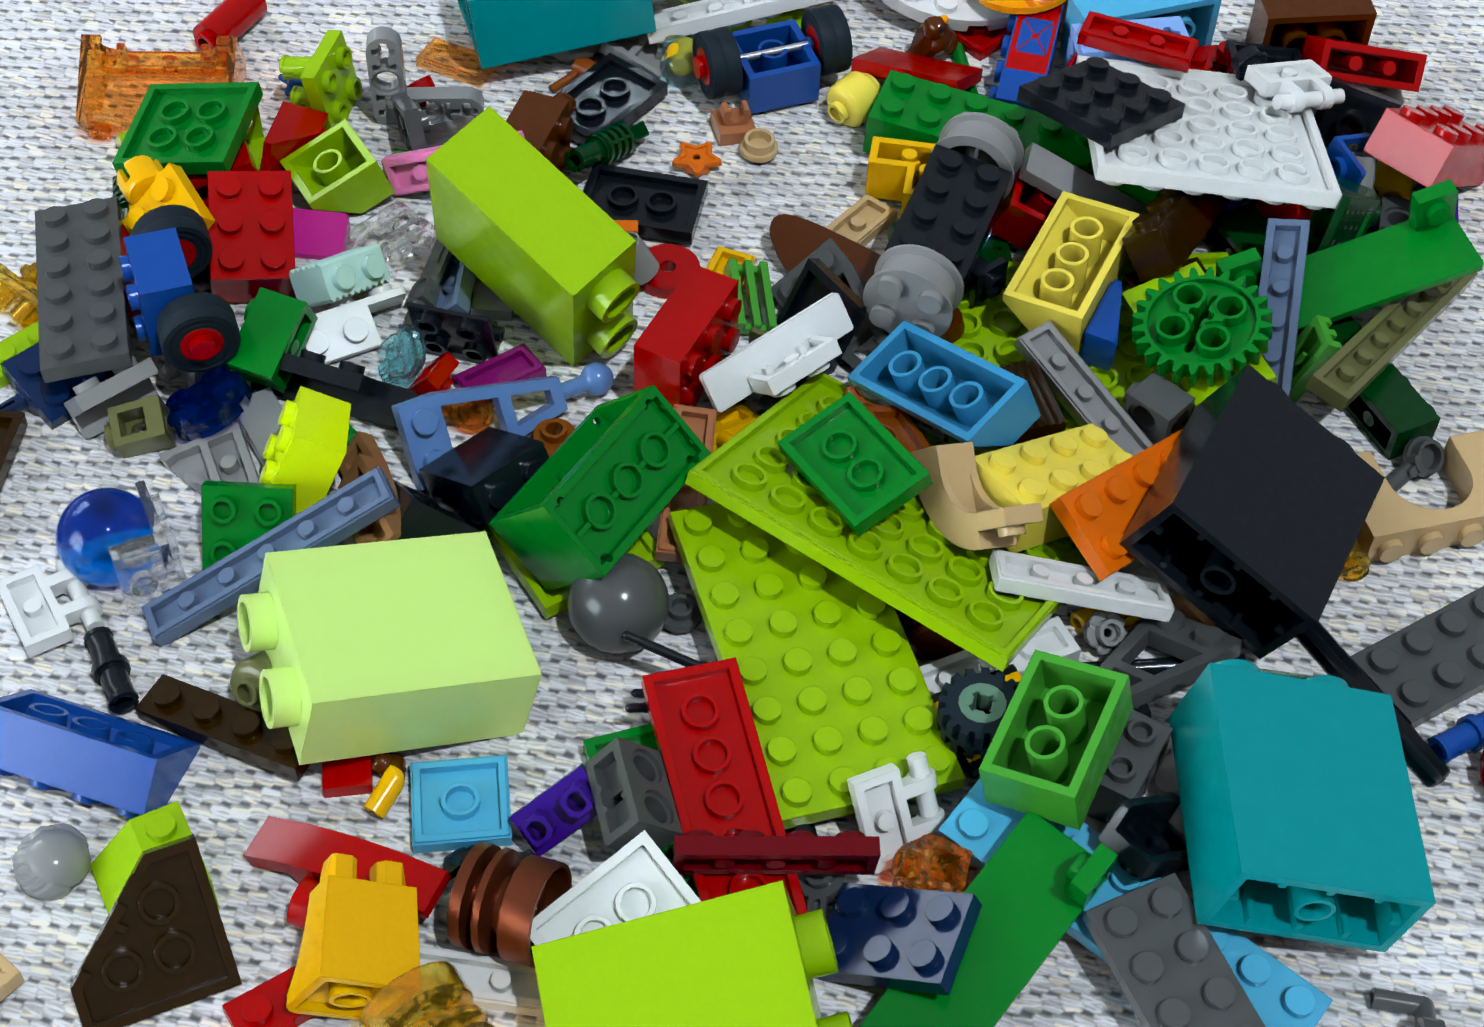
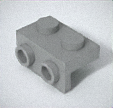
(93, 398)

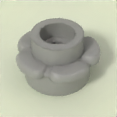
(1094, 632)

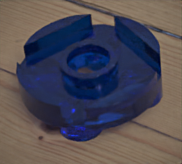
(208, 404)

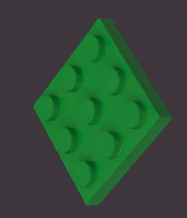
(191, 125)

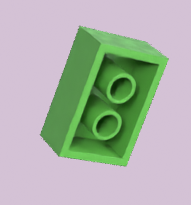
(1056, 738)

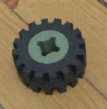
(959, 713)

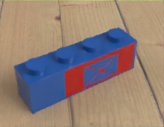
(1026, 52)

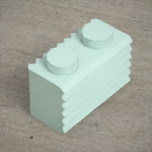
(340, 276)

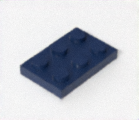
(900, 936)

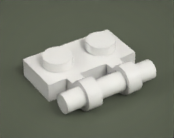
(1294, 85)
(36, 613)
(883, 808)

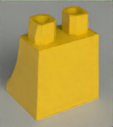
(354, 938)

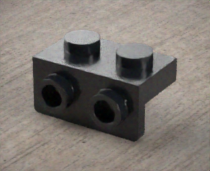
(1144, 837)

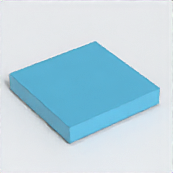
(460, 803)

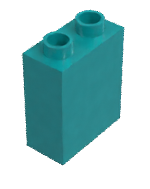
(536, 28)
(1298, 808)

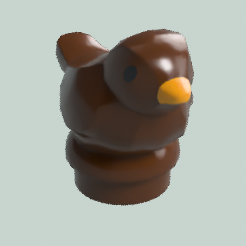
(934, 38)

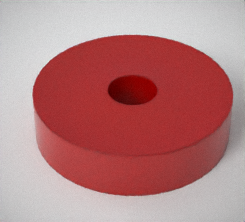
(673, 259)

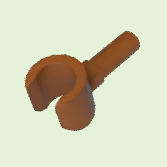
(578, 68)

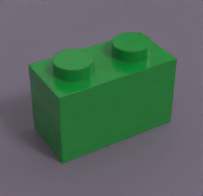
(270, 328)

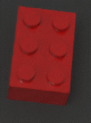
(251, 233)
(688, 336)

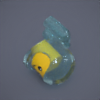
(677, 63)

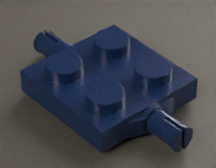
(36, 395)

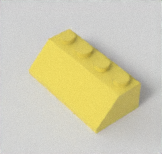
(1070, 266)

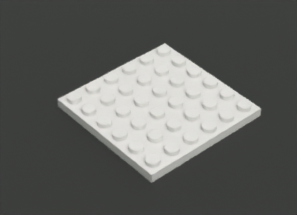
(1223, 144)

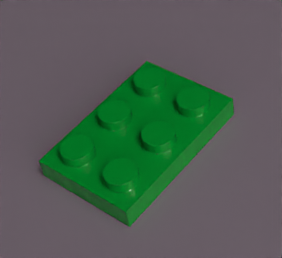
(854, 463)

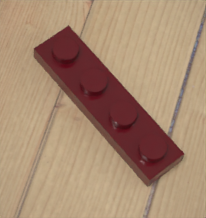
(789, 854)

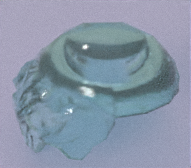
(404, 356)

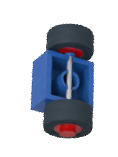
(775, 61)
(186, 327)

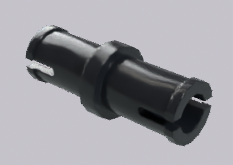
(111, 670)

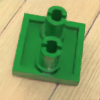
(240, 513)

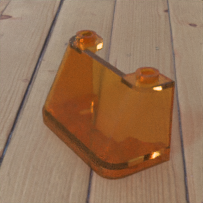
(117, 79)

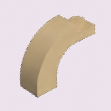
(961, 505)

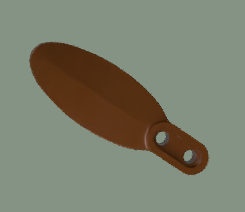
(797, 238)

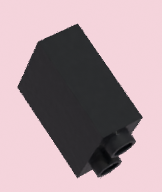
(1254, 513)

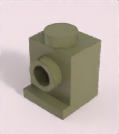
(132, 417)

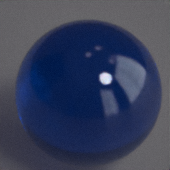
(93, 524)

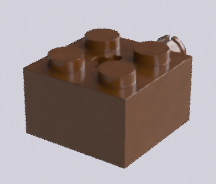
(545, 123)

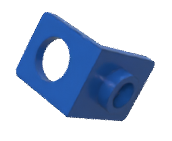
(1342, 159)

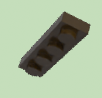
(219, 725)

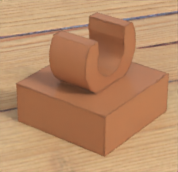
(731, 124)

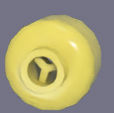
(852, 98)

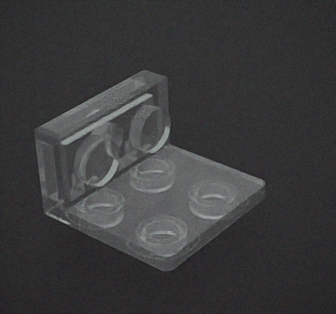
(146, 564)

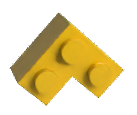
(895, 168)

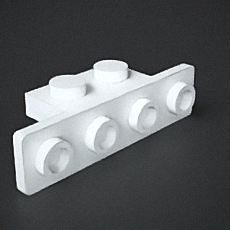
(349, 326)
(780, 356)

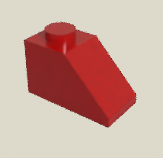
(289, 131)

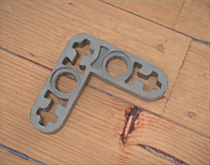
(395, 64)

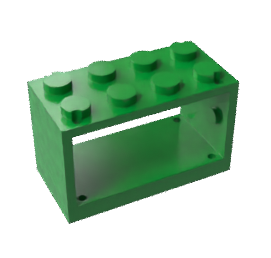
(600, 489)

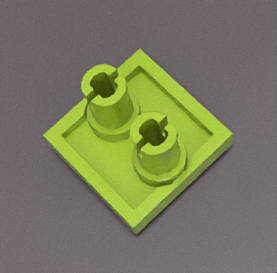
(326, 78)

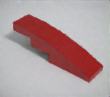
(303, 848)

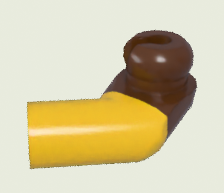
(387, 790)

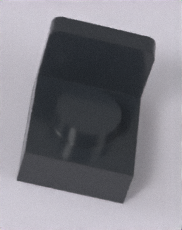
(986, 280)

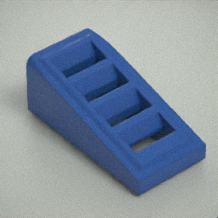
(1102, 332)

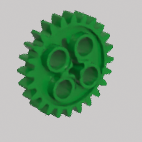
(1225, 342)

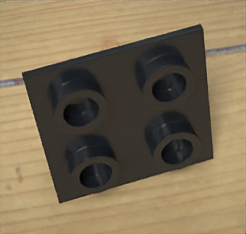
(456, 332)

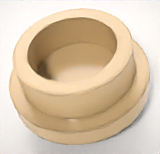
(759, 145)

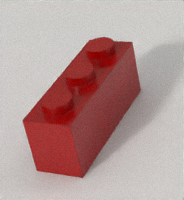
(1366, 62)

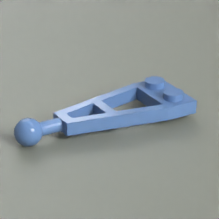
(424, 426)

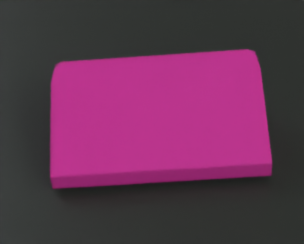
(319, 233)

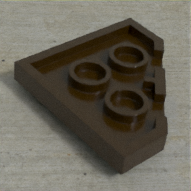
(157, 943)

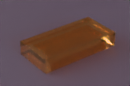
(453, 62)

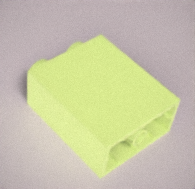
(389, 646)

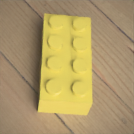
(1043, 472)

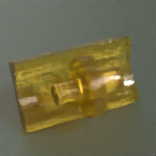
(25, 289)

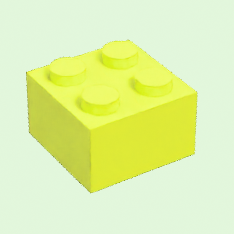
(308, 445)

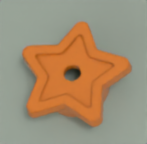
(693, 166)

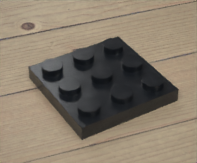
(1101, 102)

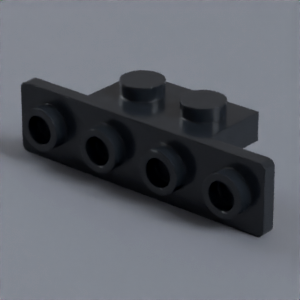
(368, 397)

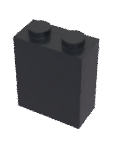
(483, 473)

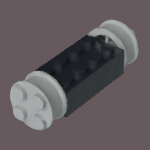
(944, 224)

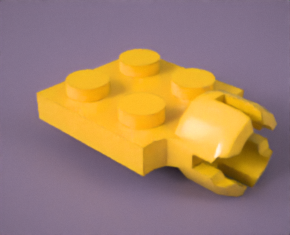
(155, 187)

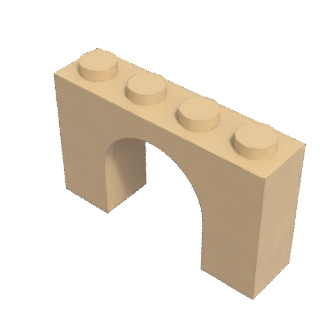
(1402, 528)

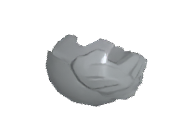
(51, 861)

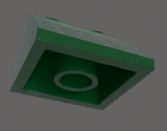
(1349, 220)

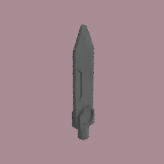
(427, 287)

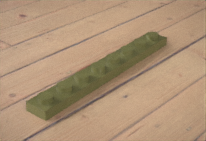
(1381, 343)

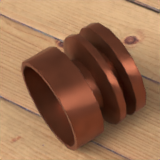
(499, 897)

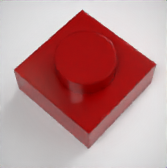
(435, 375)

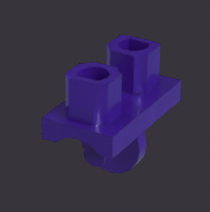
(556, 811)

